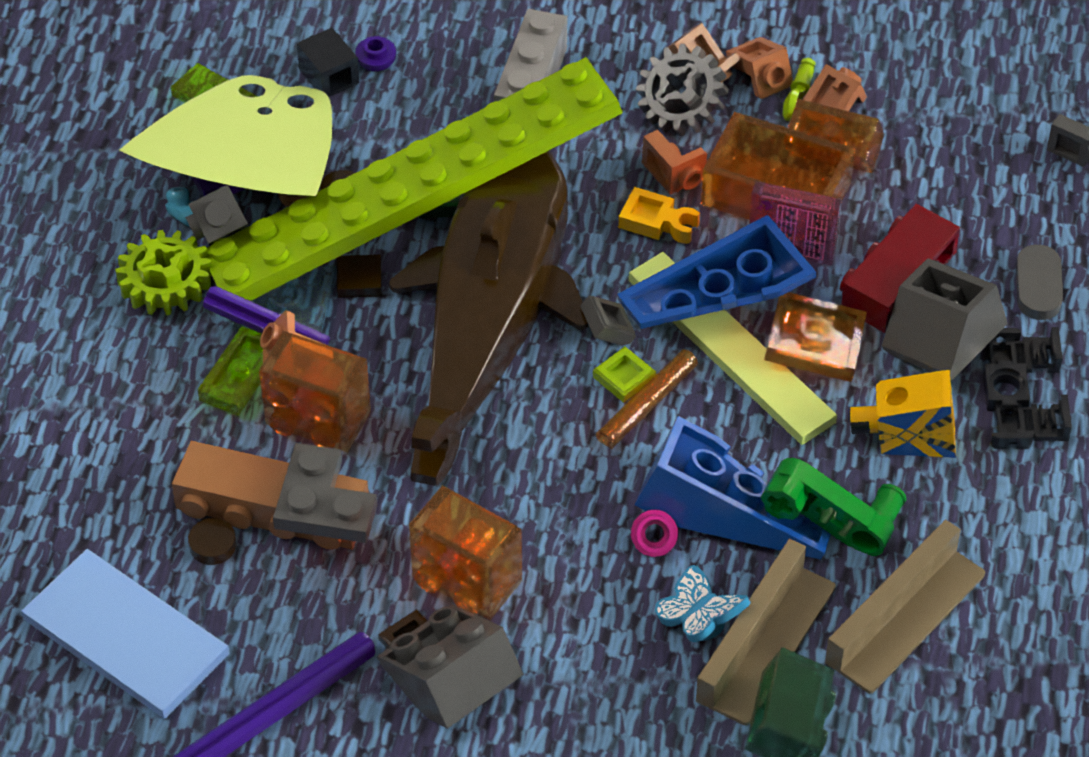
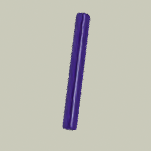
(283, 699)

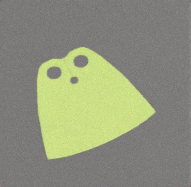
(232, 144)

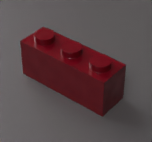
(891, 261)

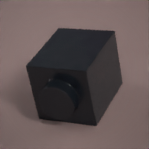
(328, 62)

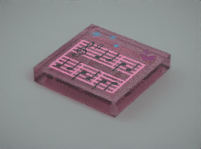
(804, 218)

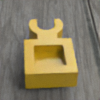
(654, 213)

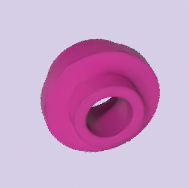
(665, 543)

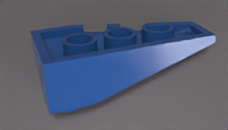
(733, 272)
(718, 495)

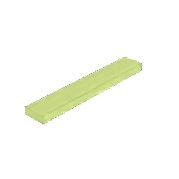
(743, 361)

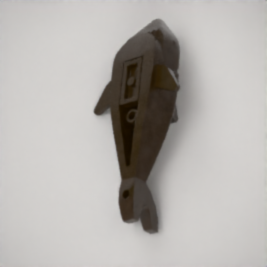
(489, 292)

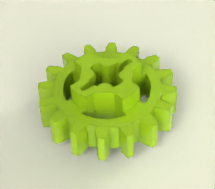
(164, 272)

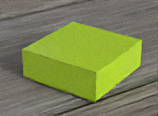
(623, 374)

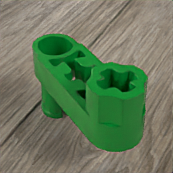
(805, 490)

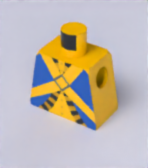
(911, 416)

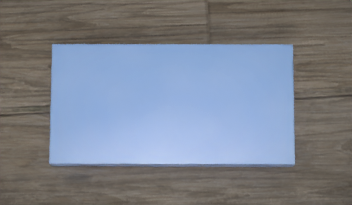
(125, 633)

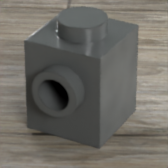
(216, 216)

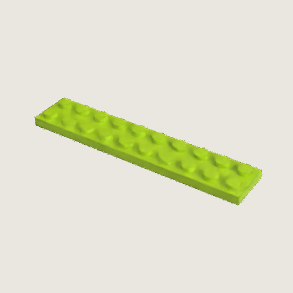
(412, 181)

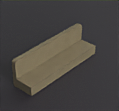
(903, 610)
(777, 617)

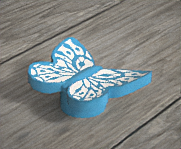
(697, 607)

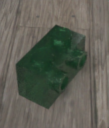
(791, 707)

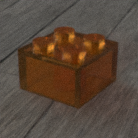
(315, 391)
(465, 553)

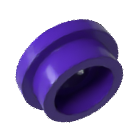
(375, 53)

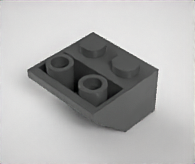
(943, 318)
(451, 664)

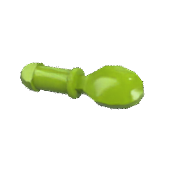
(799, 86)

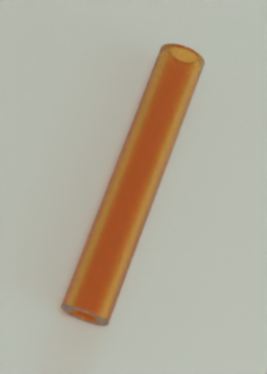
(647, 398)

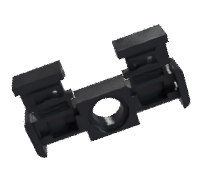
(1010, 364)

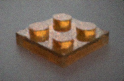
(816, 336)

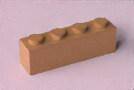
(241, 490)

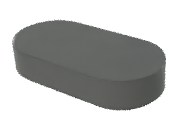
(1039, 282)

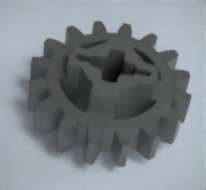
(698, 74)

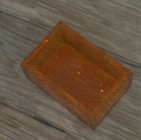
(775, 156)

